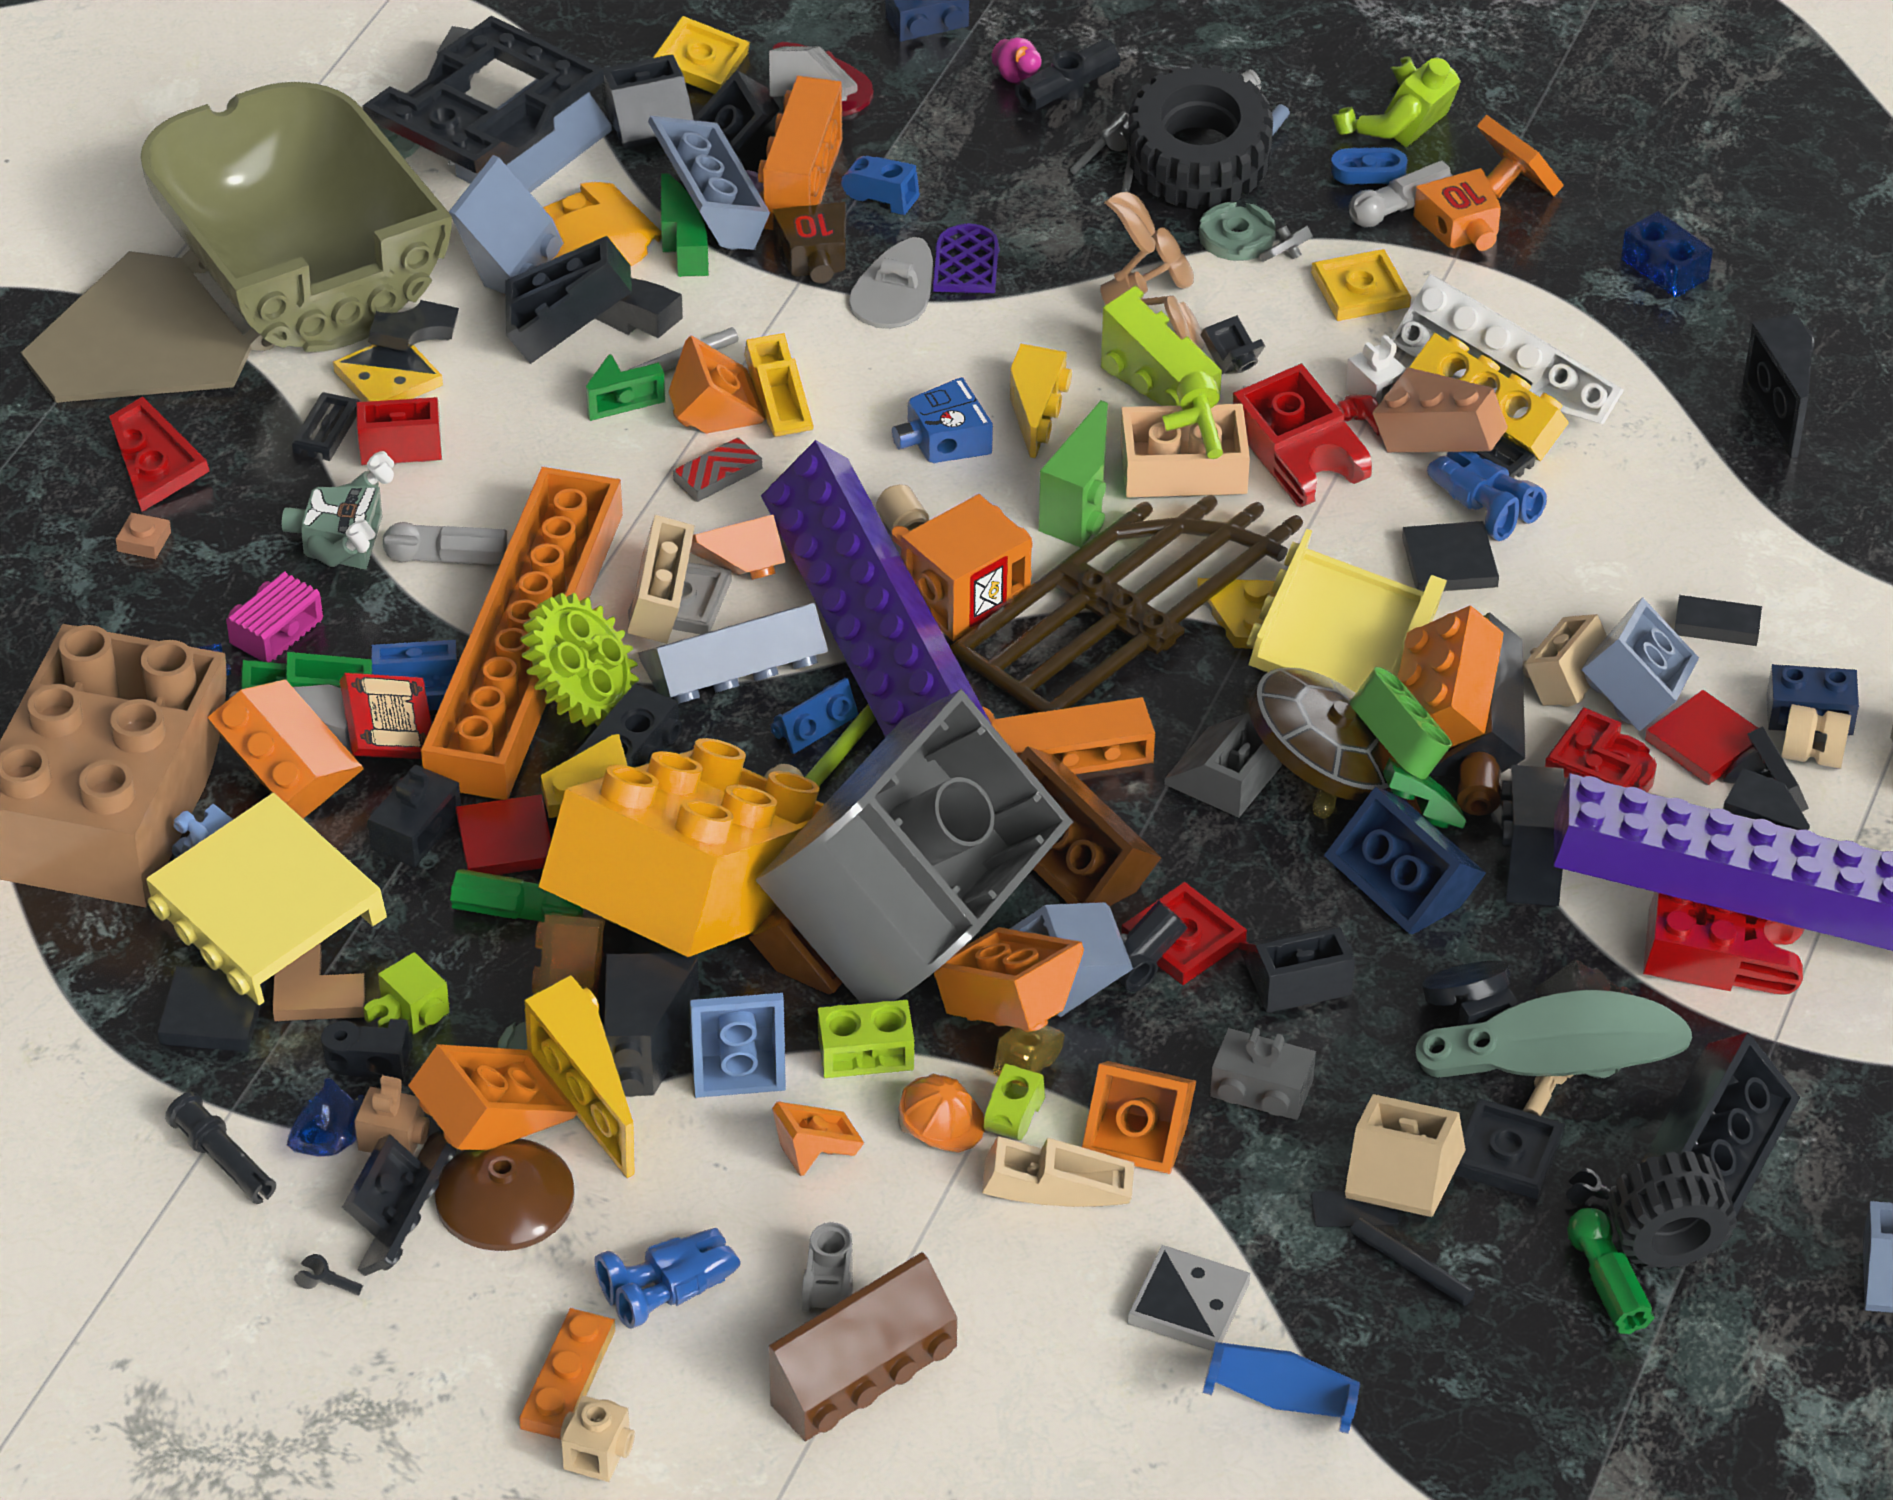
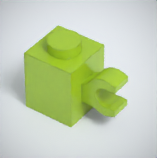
(410, 993)

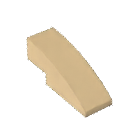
(1056, 1174)

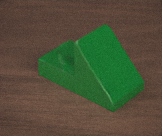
(618, 392)

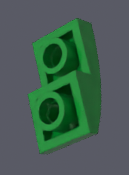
(1432, 798)

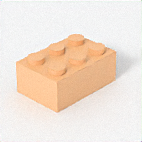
(1176, 460)

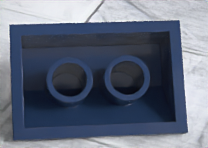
(1403, 862)

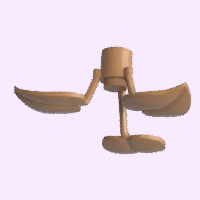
(1141, 229)

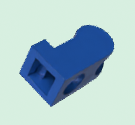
(883, 181)

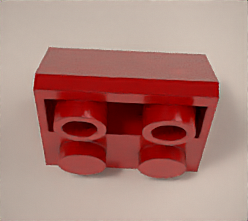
(401, 428)

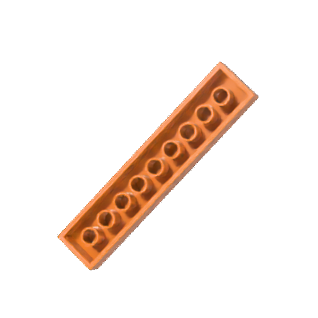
(491, 699)

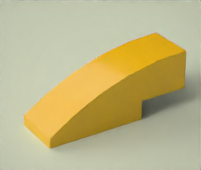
(778, 384)

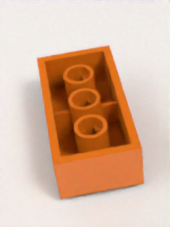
(803, 145)

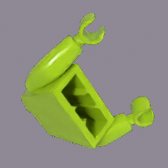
(1416, 107)

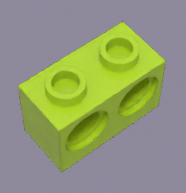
(866, 1039)

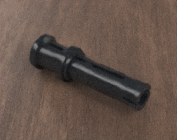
(209, 1135)

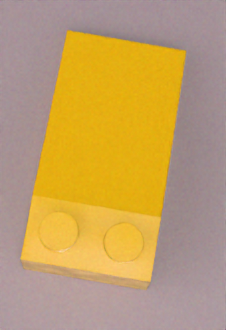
(574, 1051)

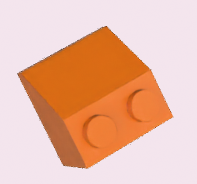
(1138, 1115)

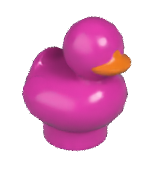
(1016, 59)

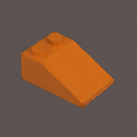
(488, 1095)

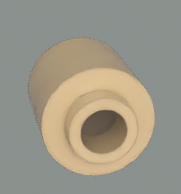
(901, 507)

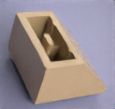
(1404, 1155)

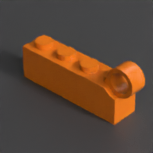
(1085, 736)

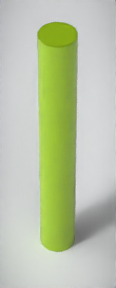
(842, 746)

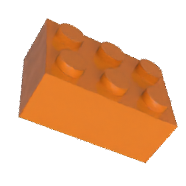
(1453, 671)

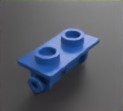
(816, 716)

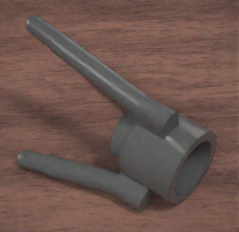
(1116, 137)

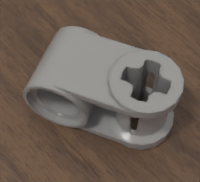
(828, 1275)

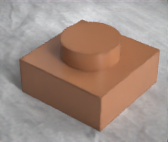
(143, 535)

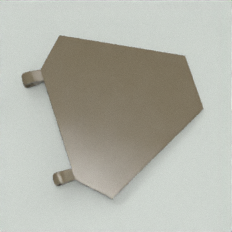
(142, 333)

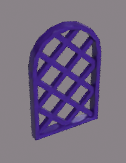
(969, 232)

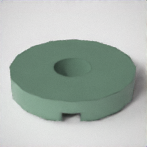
(1220, 241)

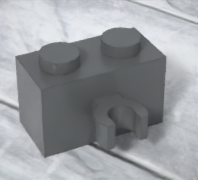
(1263, 1073)

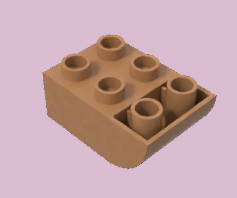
(106, 761)

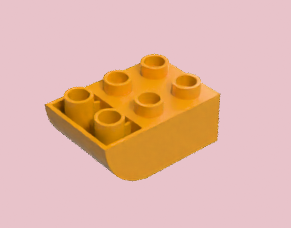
(677, 844)

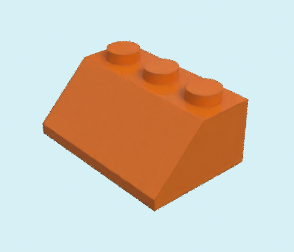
(285, 745)
(1010, 978)

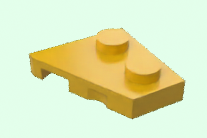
(1239, 607)
(580, 769)

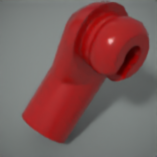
(1360, 408)

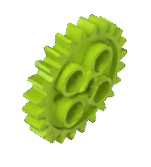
(578, 657)

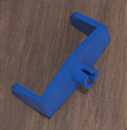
(1283, 1381)

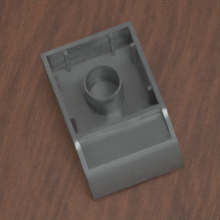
(915, 850)

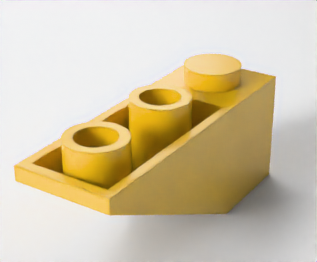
(1035, 391)

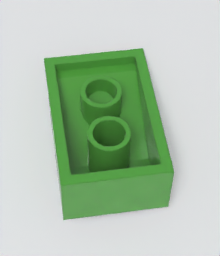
(1074, 482)

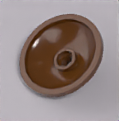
(505, 1195)

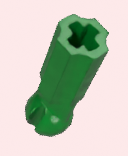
(506, 897)
(1610, 1271)

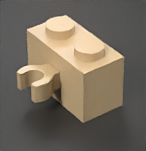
(1559, 660)

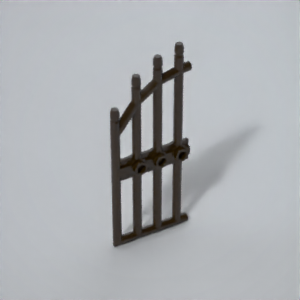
(1115, 604)

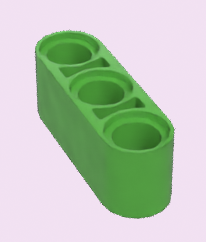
(1400, 723)

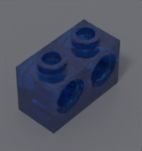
(1667, 254)

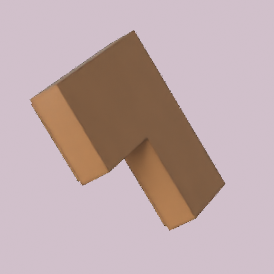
(308, 995)

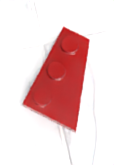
(155, 453)

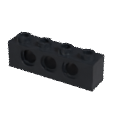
(644, 723)

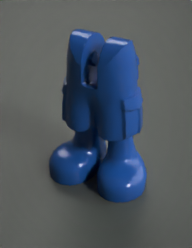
(1483, 483)
(677, 1269)

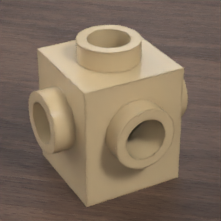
(596, 1438)

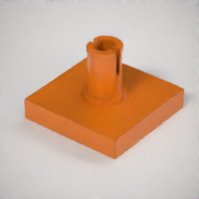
(1516, 159)

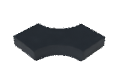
(409, 327)

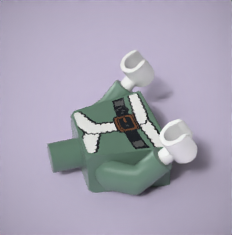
(343, 519)

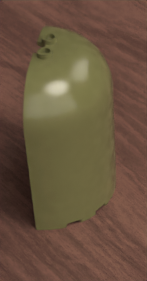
(298, 211)

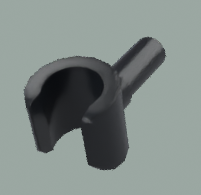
(1585, 1185)
(323, 1274)

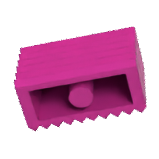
(274, 617)

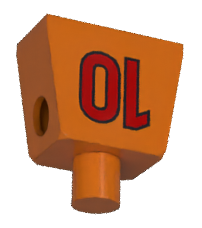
(1459, 210)

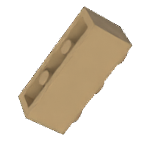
(661, 579)

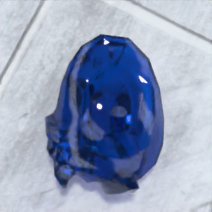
(325, 1122)

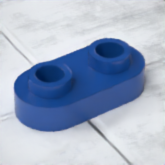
(1368, 165)

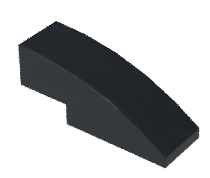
(646, 308)

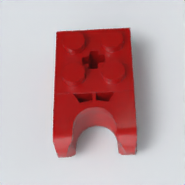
(1300, 433)
(1719, 947)

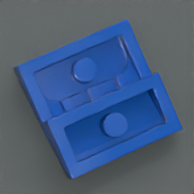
(427, 660)

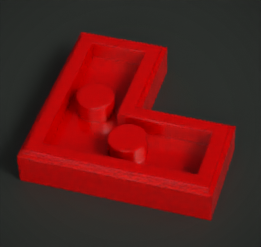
(1585, 751)

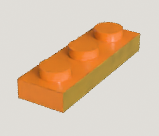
(567, 1371)

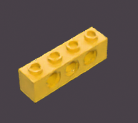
(1535, 429)

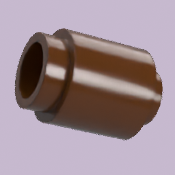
(1479, 784)

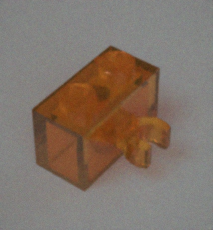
(569, 947)

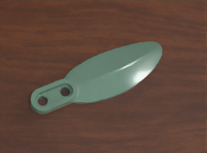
(1560, 1037)

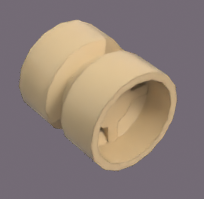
(1801, 731)

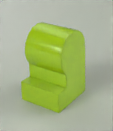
(1012, 1104)

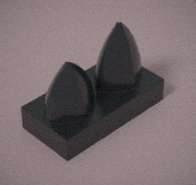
(1766, 761)

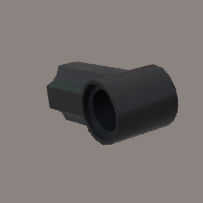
(1148, 943)

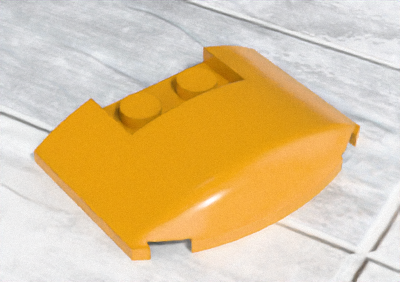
(601, 212)

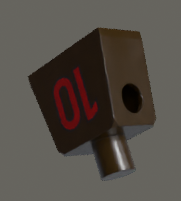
(812, 239)

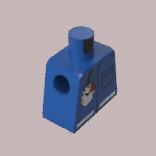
(946, 424)

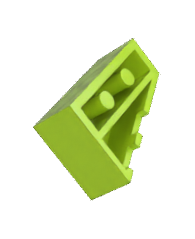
(1147, 352)

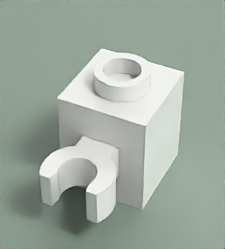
(1374, 370)

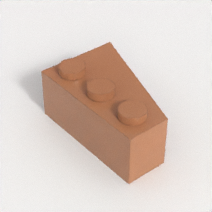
(1439, 415)

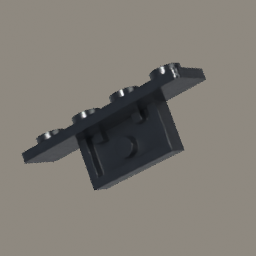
(392, 1194)

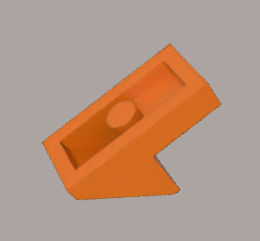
(809, 1130)

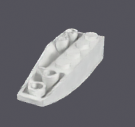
(1516, 351)

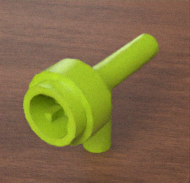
(1197, 396)

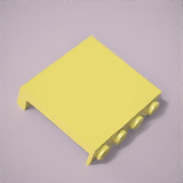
(1337, 618)
(261, 894)

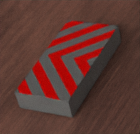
(717, 469)

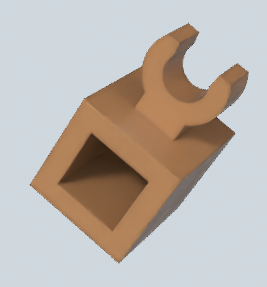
(393, 1113)

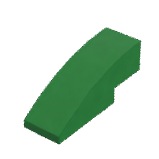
(683, 229)
(302, 670)

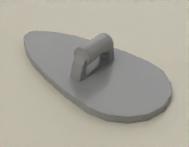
(895, 286)

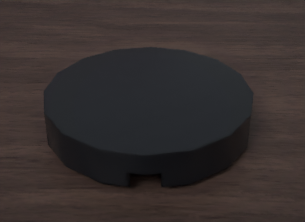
(1468, 980)

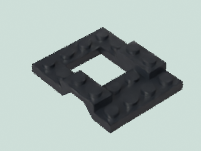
(469, 131)

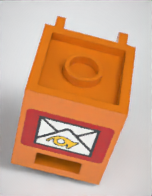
(967, 563)

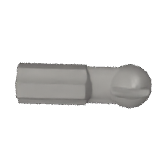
(1370, 206)
(445, 544)

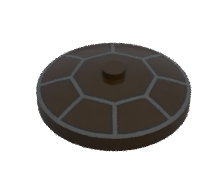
(1318, 733)

